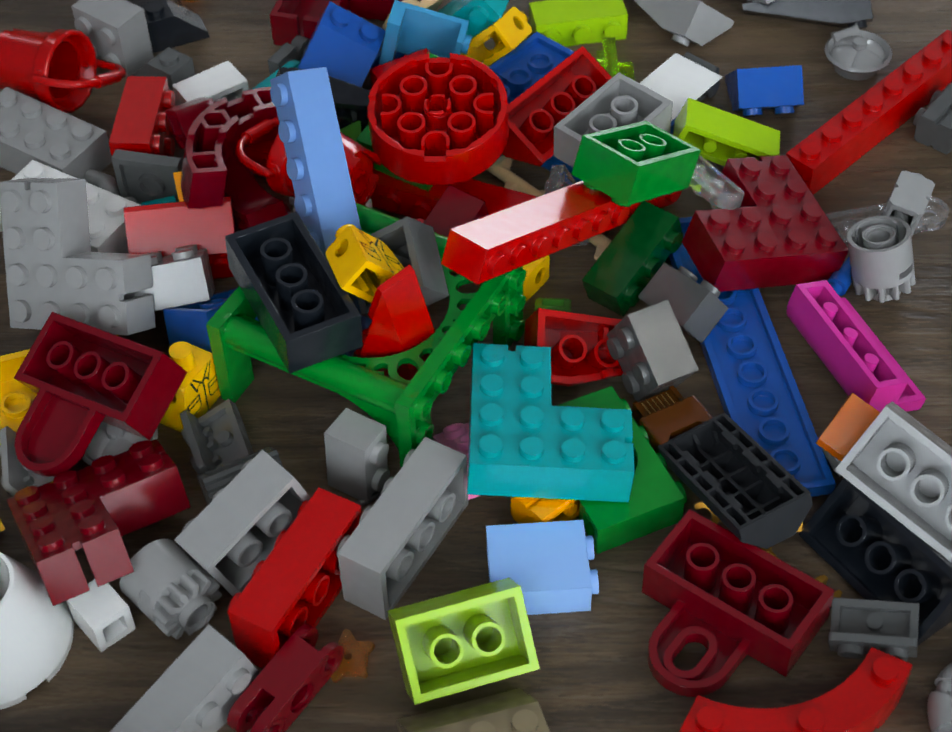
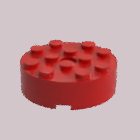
(438, 119)

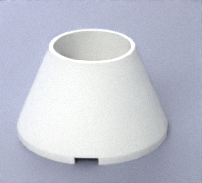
(32, 632)

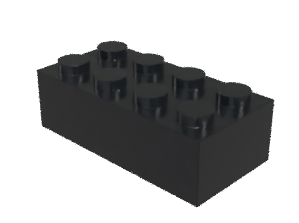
(294, 292)

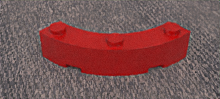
(853, 706)

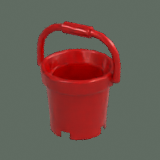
(53, 67)
(358, 158)

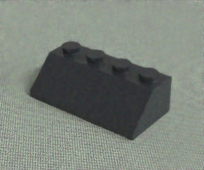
(881, 556)

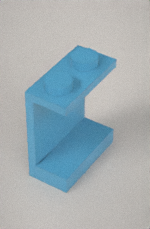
(417, 28)

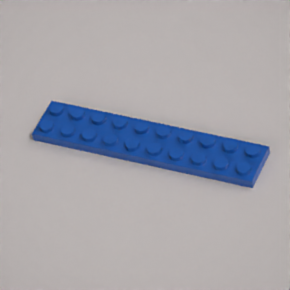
(758, 383)

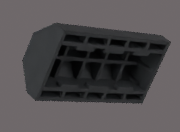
(738, 481)

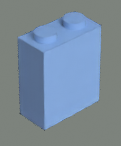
(546, 562)

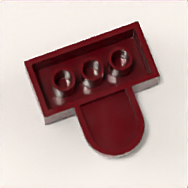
(87, 380)

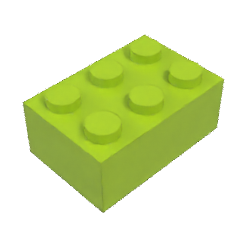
(463, 640)

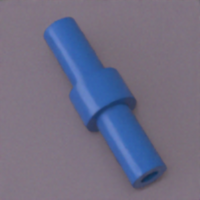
(841, 279)

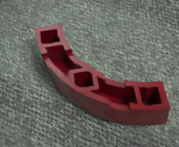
(214, 140)
(249, 199)

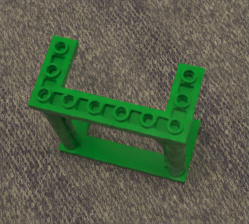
(389, 400)

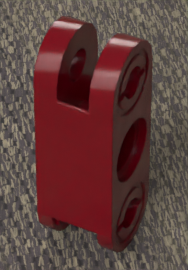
(286, 684)

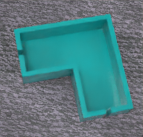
(536, 448)

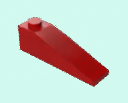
(398, 321)
(576, 345)

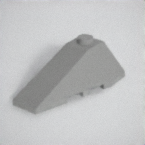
(687, 20)

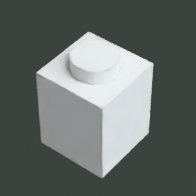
(102, 615)

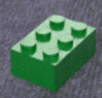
(635, 162)

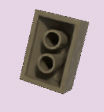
(495, 713)

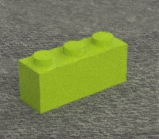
(579, 20)
(724, 134)

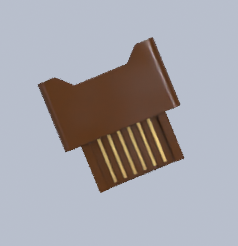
(668, 415)

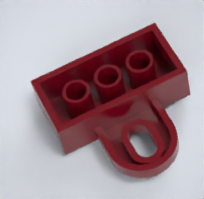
(730, 602)

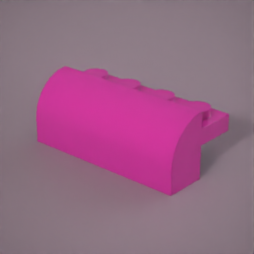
(850, 348)

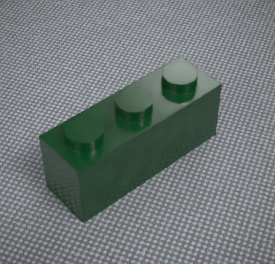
(633, 258)

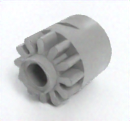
(881, 258)
(171, 588)

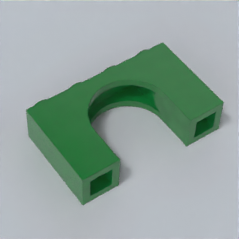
(654, 495)

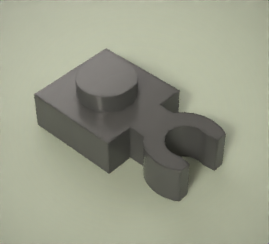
(287, 53)

